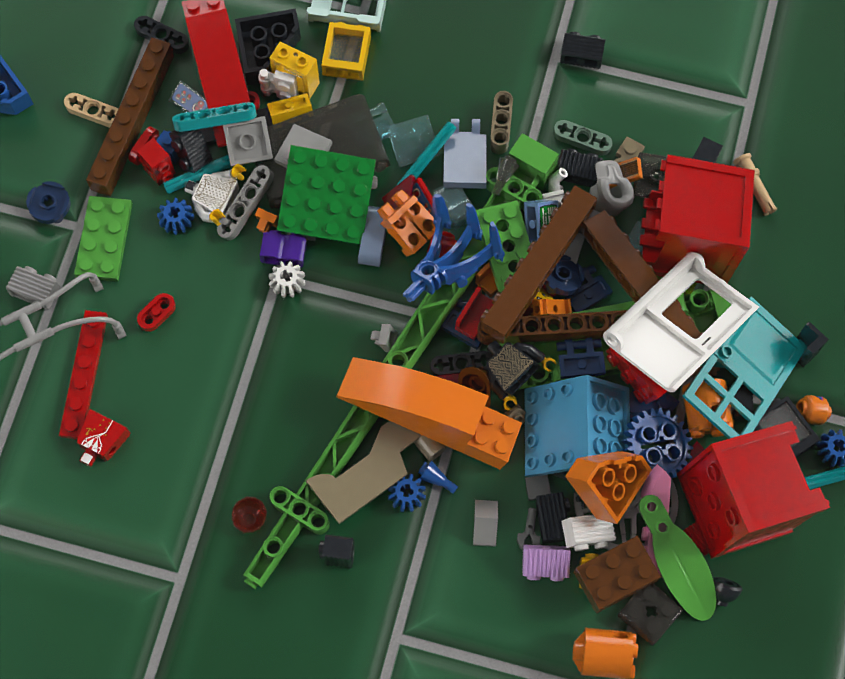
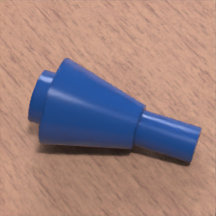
(432, 474)

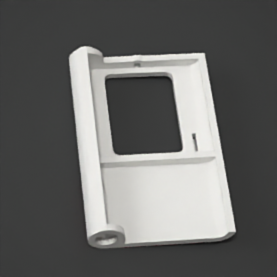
(659, 345)

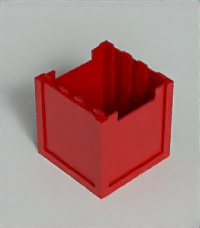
(700, 211)
(749, 490)

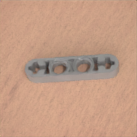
(242, 201)

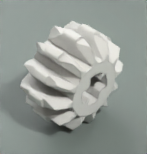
(292, 273)

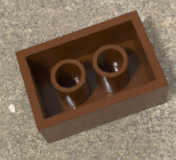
(616, 574)

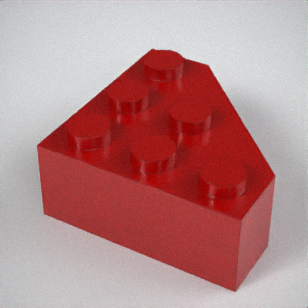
(644, 387)

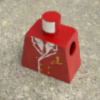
(100, 437)

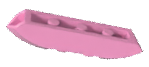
(657, 484)

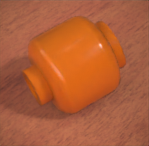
(814, 409)

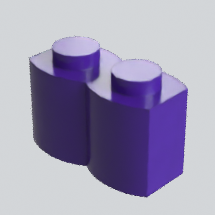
(283, 248)

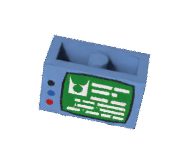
(536, 215)

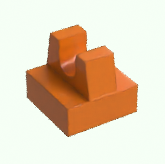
(266, 220)

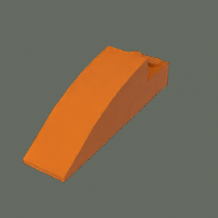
(432, 409)

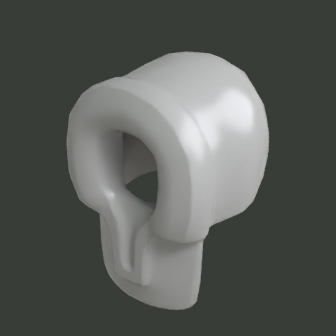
(613, 199)

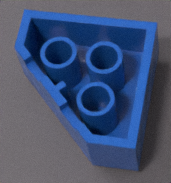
(13, 95)

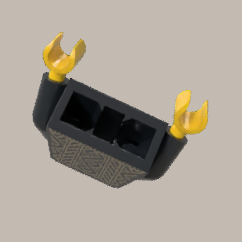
(512, 367)

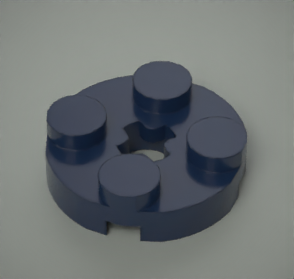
(54, 212)
(569, 285)

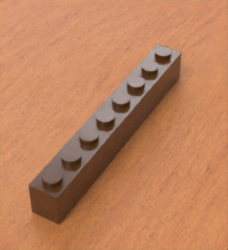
(130, 117)
(538, 265)
(629, 267)

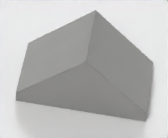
(485, 523)

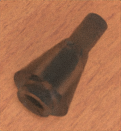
(506, 168)

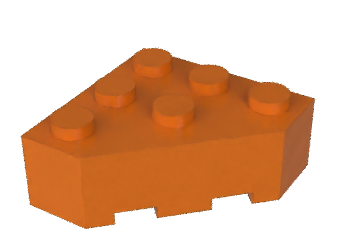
(608, 482)

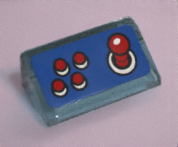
(187, 98)

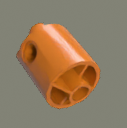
(697, 423)
(605, 653)

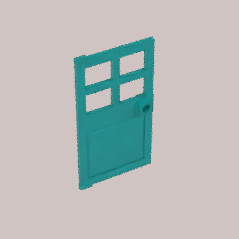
(760, 358)

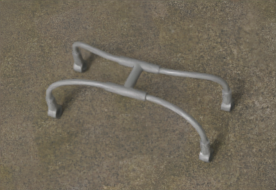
(34, 338)

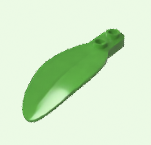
(680, 562)

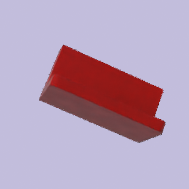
(470, 316)

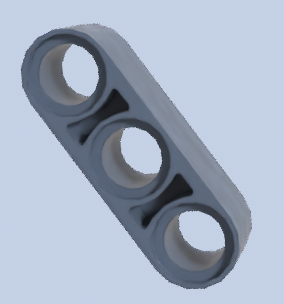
(372, 239)

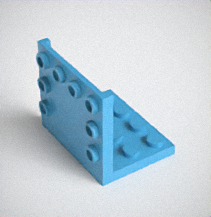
(572, 422)

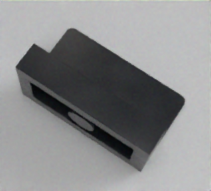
(814, 340)

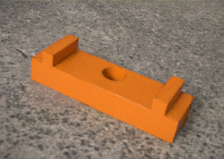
(551, 306)

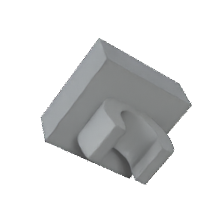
(385, 337)

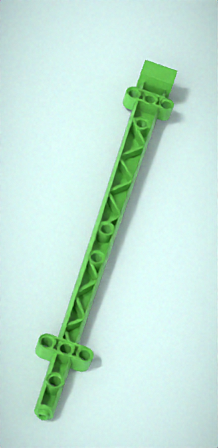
(535, 167)

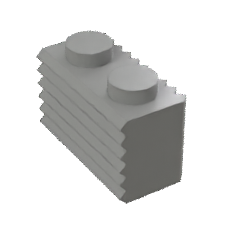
(31, 286)

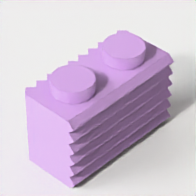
(546, 562)

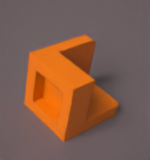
(486, 280)

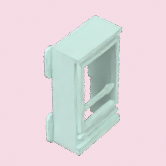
(321, 12)

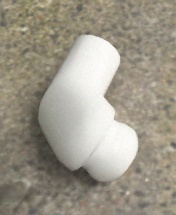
(555, 179)

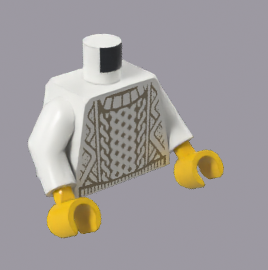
(215, 193)

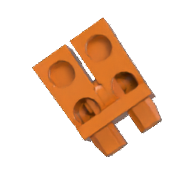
(408, 223)

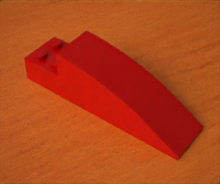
(215, 56)

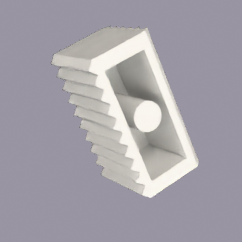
(587, 531)

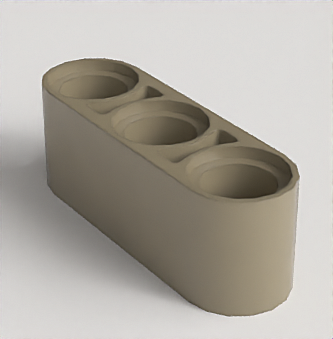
(501, 131)

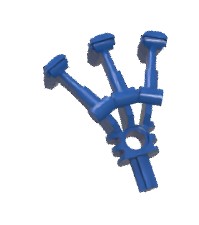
(447, 270)

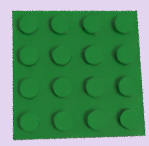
(326, 195)

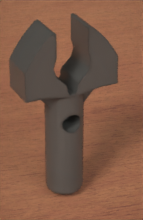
(529, 531)

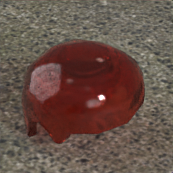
(248, 514)

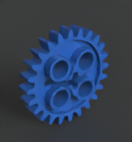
(653, 423)

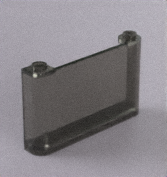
(344, 123)

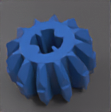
(177, 208)
(826, 448)
(413, 499)

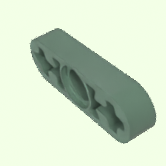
(566, 137)

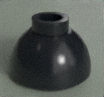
(726, 590)

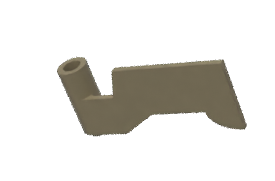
(372, 474)

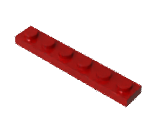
(83, 376)

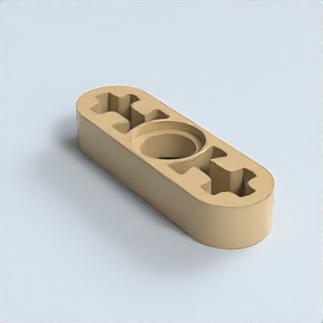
(88, 102)

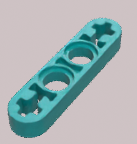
(214, 117)

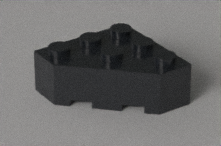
(261, 35)

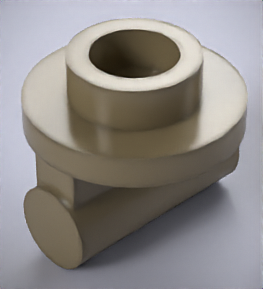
(516, 413)

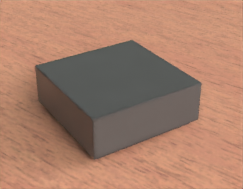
(537, 486)

